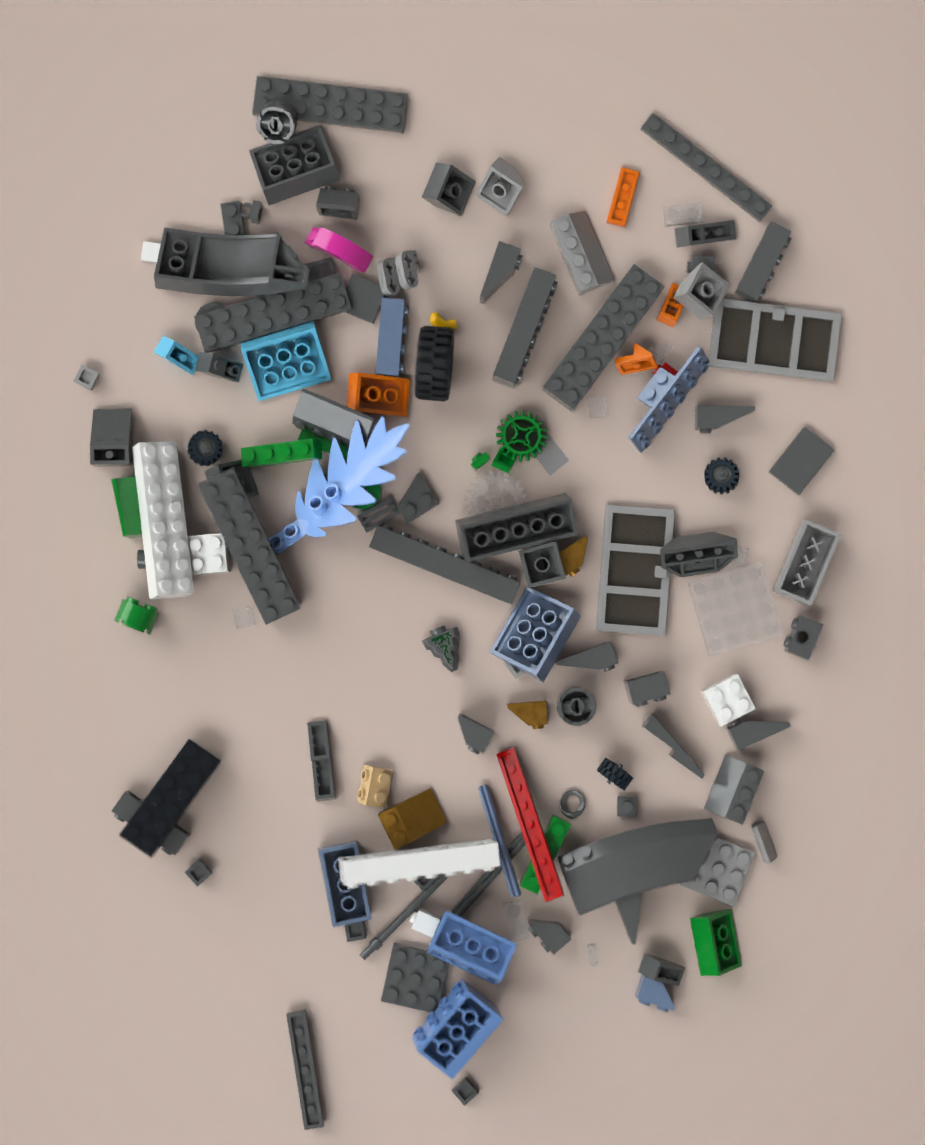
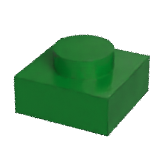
(479, 460)
(503, 463)

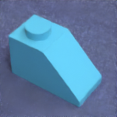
(177, 354)

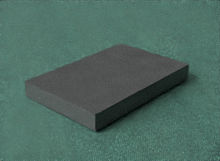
(801, 461)

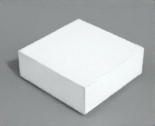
(150, 252)

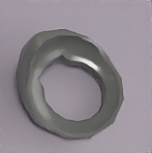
(572, 815)

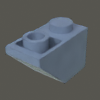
(654, 993)

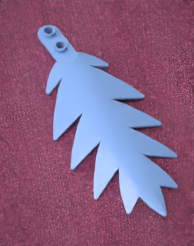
(325, 500)

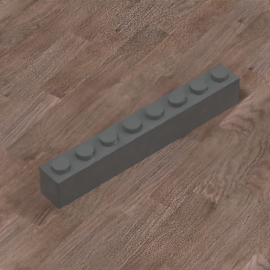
(445, 565)

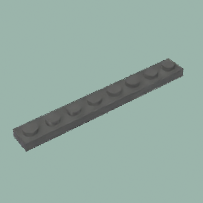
(706, 167)

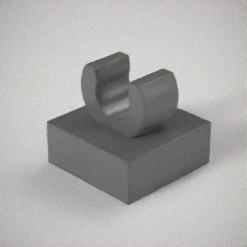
(255, 211)

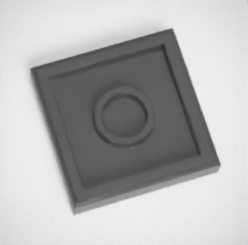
(364, 298)

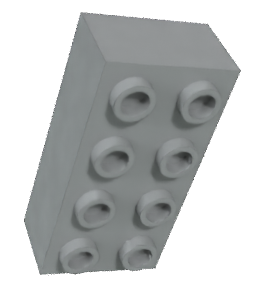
(806, 562)

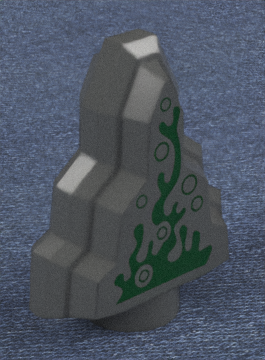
(444, 646)

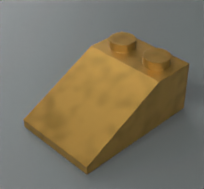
(412, 818)

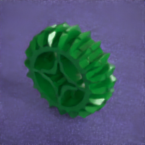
(535, 427)

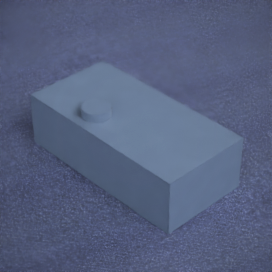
(344, 903)

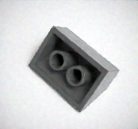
(734, 789)

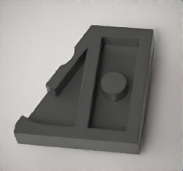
(417, 500)

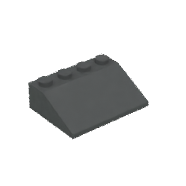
(294, 166)

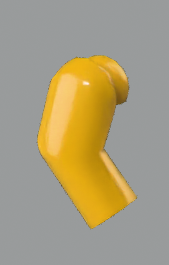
(438, 321)

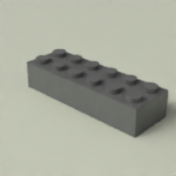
(526, 323)
(516, 527)

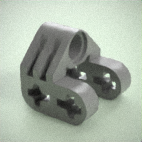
(404, 267)

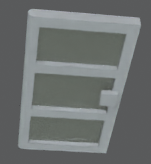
(775, 340)
(631, 574)

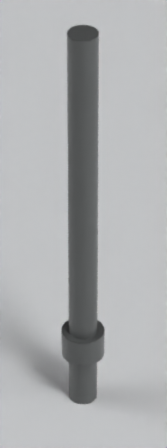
(377, 942)

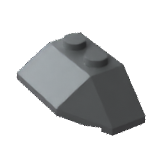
(698, 553)

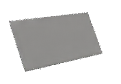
(552, 456)

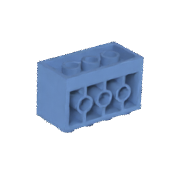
(471, 948)
(457, 1028)

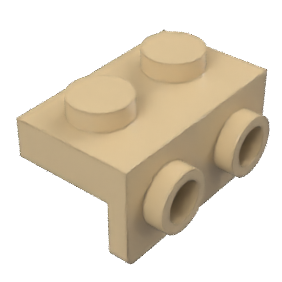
(374, 786)

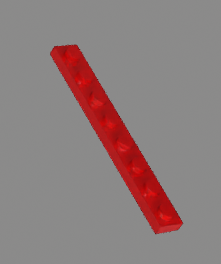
(530, 825)

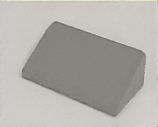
(764, 842)

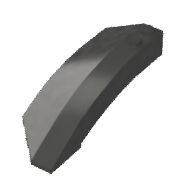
(228, 264)
(636, 861)

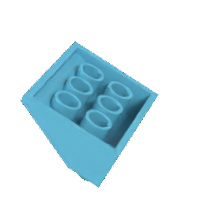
(285, 361)

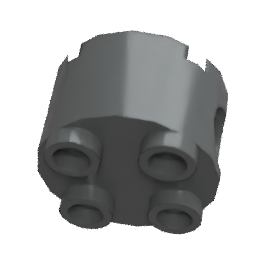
(277, 122)
(576, 706)

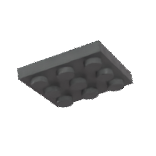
(414, 979)

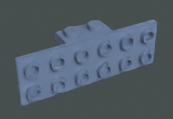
(664, 394)

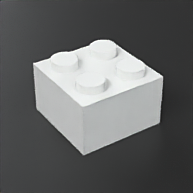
(208, 554)
(728, 699)

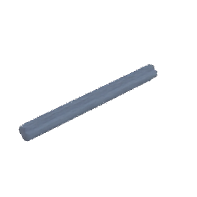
(498, 837)

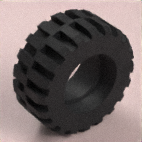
(434, 363)

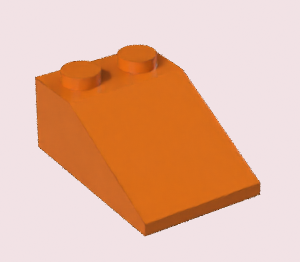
(378, 394)

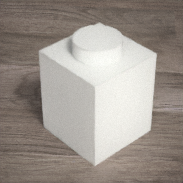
(424, 922)

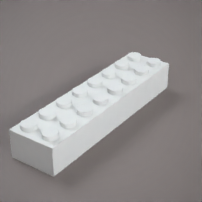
(162, 520)
(417, 862)

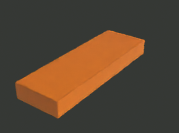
(623, 197)

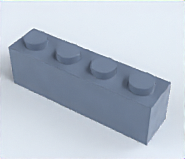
(390, 337)

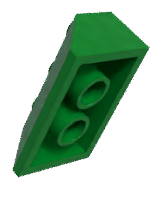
(127, 506)
(715, 942)

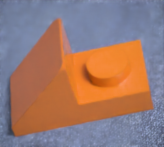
(639, 361)

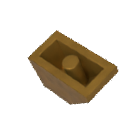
(573, 556)
(531, 713)

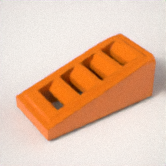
(667, 315)

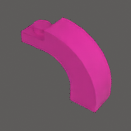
(340, 248)

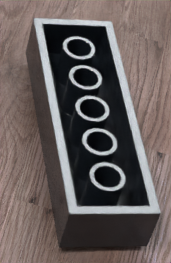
(170, 798)

